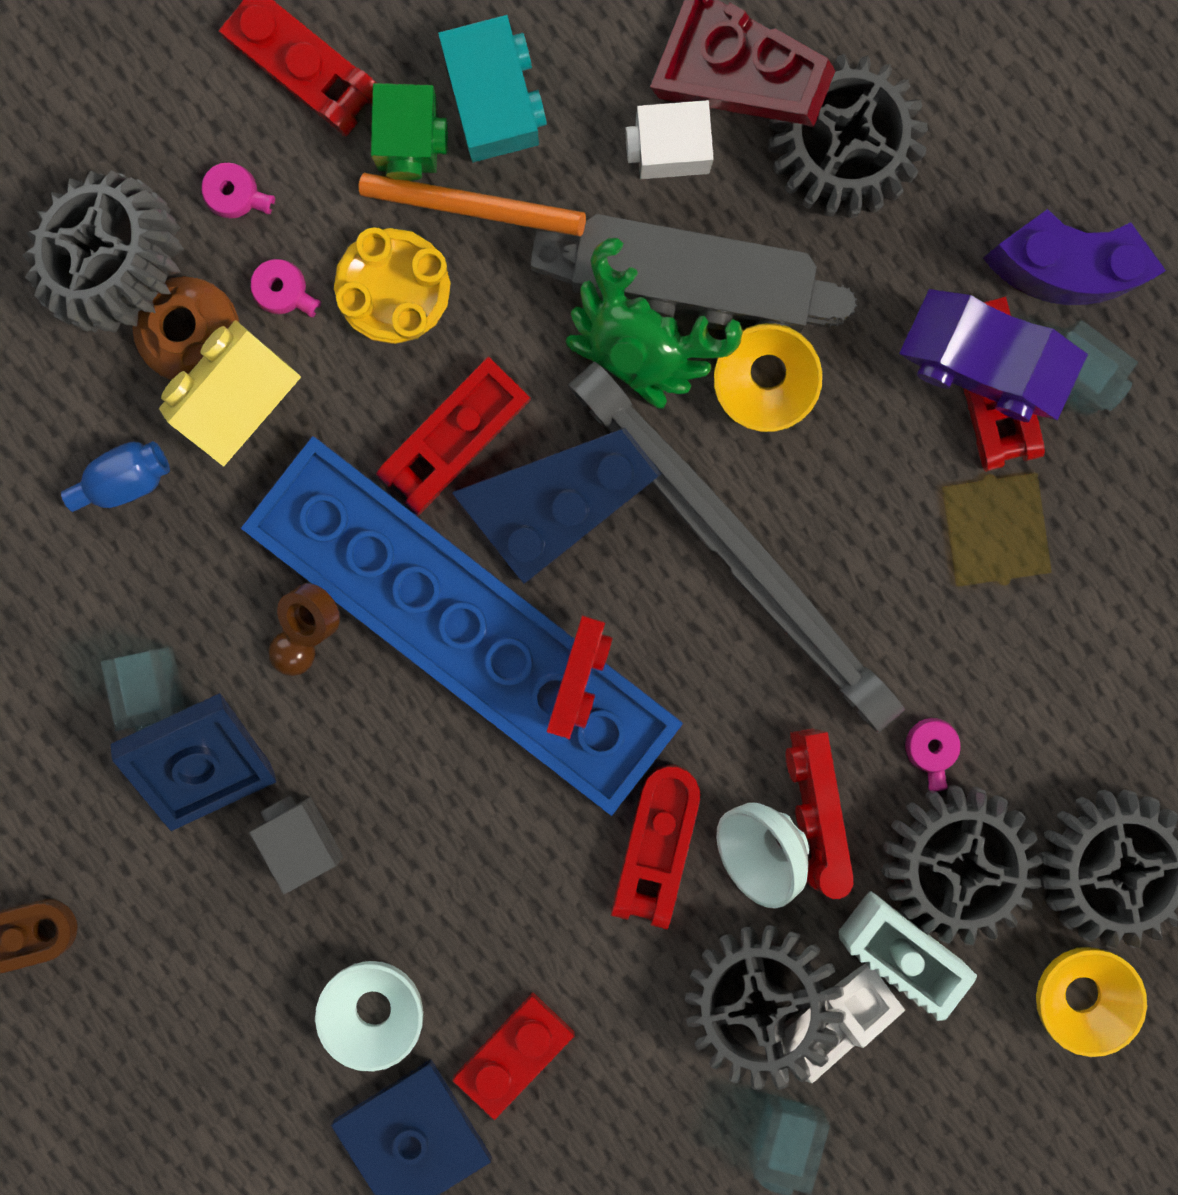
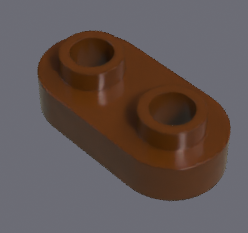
(20, 934)

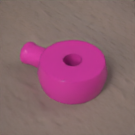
(243, 197)
(289, 297)
(933, 762)

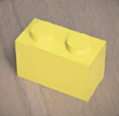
(227, 392)

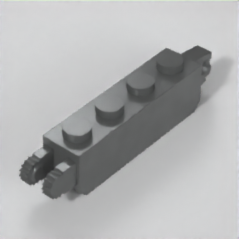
(700, 274)

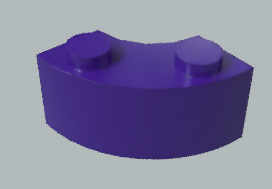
(1072, 265)
(993, 355)

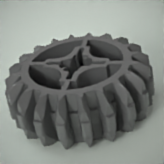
(866, 147)
(103, 252)
(1070, 873)
(959, 890)
(768, 1034)

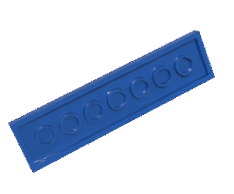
(456, 621)

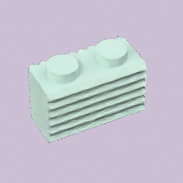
(906, 956)

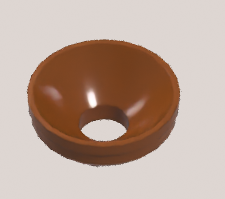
(210, 309)

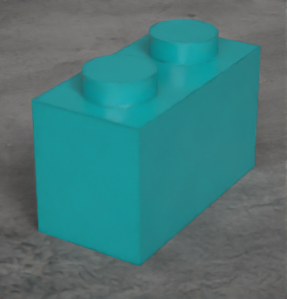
(490, 87)

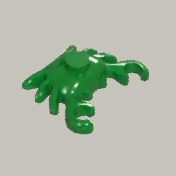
(638, 341)

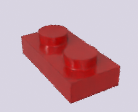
(573, 702)
(513, 1056)

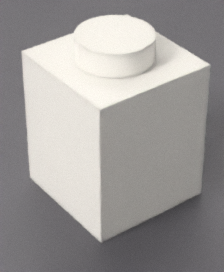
(671, 140)

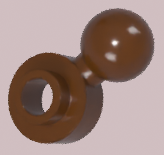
(307, 619)

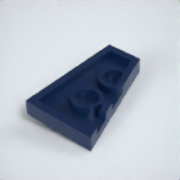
(557, 500)

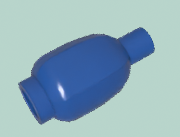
(118, 476)

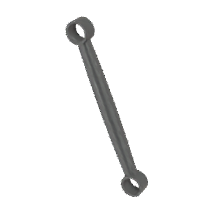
(741, 552)

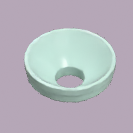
(755, 859)
(365, 1044)

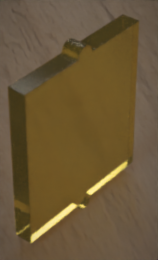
(996, 529)

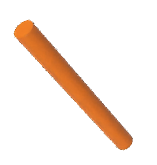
(473, 204)

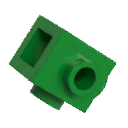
(407, 130)

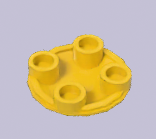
(392, 285)

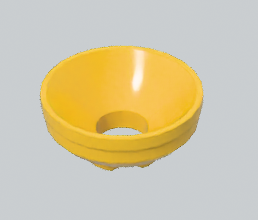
(775, 406)
(1113, 1017)

